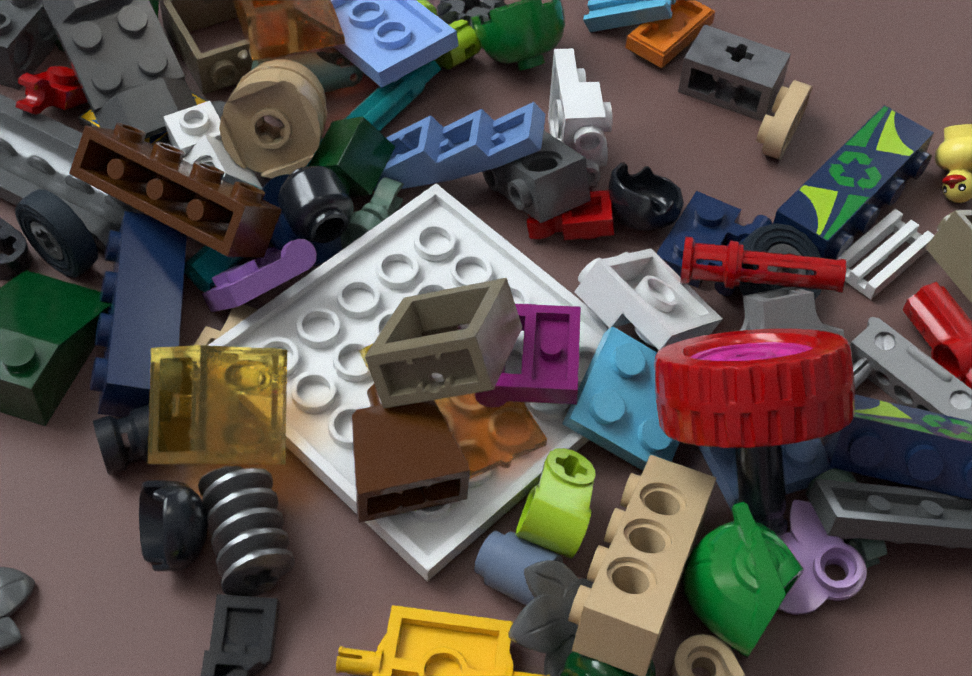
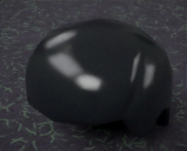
(644, 199)
(171, 524)

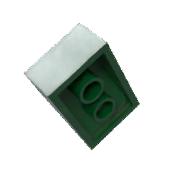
(43, 342)

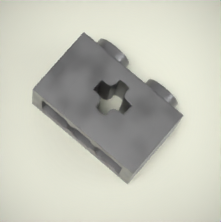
(733, 72)

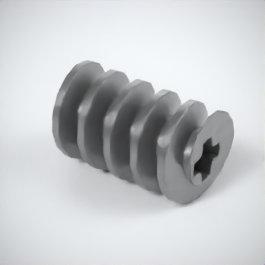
(245, 529)

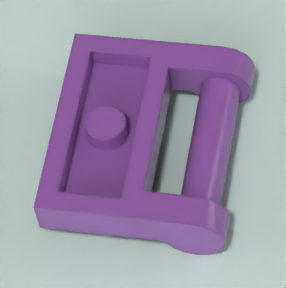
(254, 278)

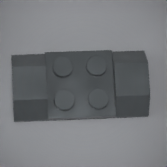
(121, 61)

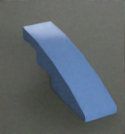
(473, 144)

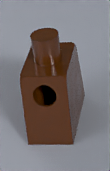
(405, 459)

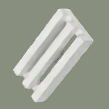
(872, 238)

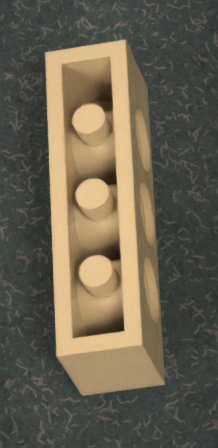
(642, 567)

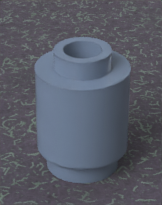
(504, 560)

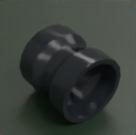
(111, 443)

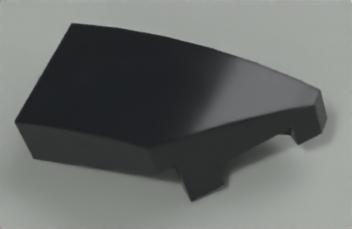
(241, 636)

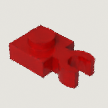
(583, 222)

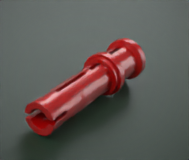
(828, 273)

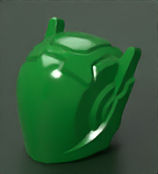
(739, 579)

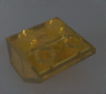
(217, 406)

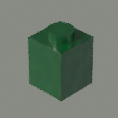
(354, 154)

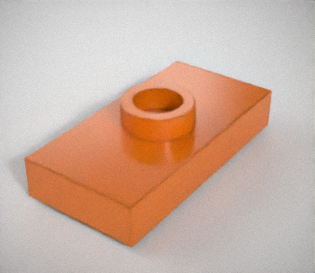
(666, 38)

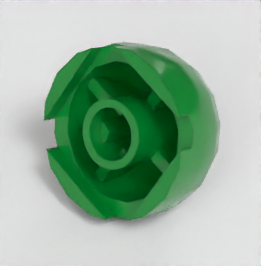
(521, 32)

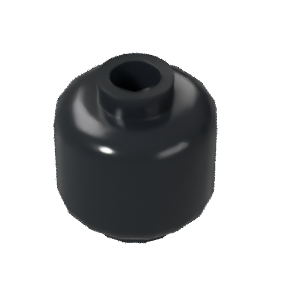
(315, 204)

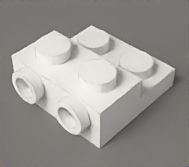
(578, 112)
(648, 294)

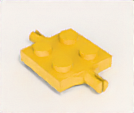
(435, 645)

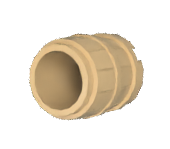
(286, 93)

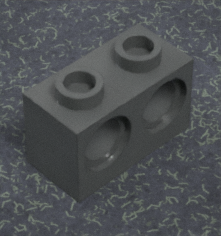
(24, 39)
(543, 181)

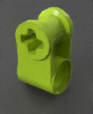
(558, 506)

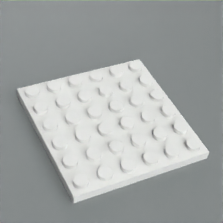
(344, 308)

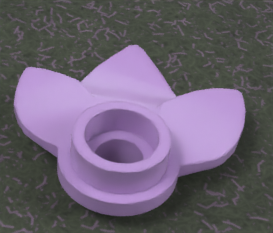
(814, 552)

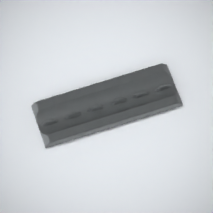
(39, 155)

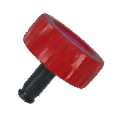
(754, 397)

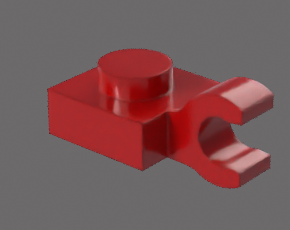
(51, 88)

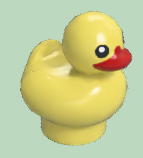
(956, 157)

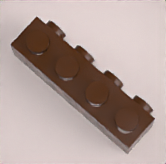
(176, 192)

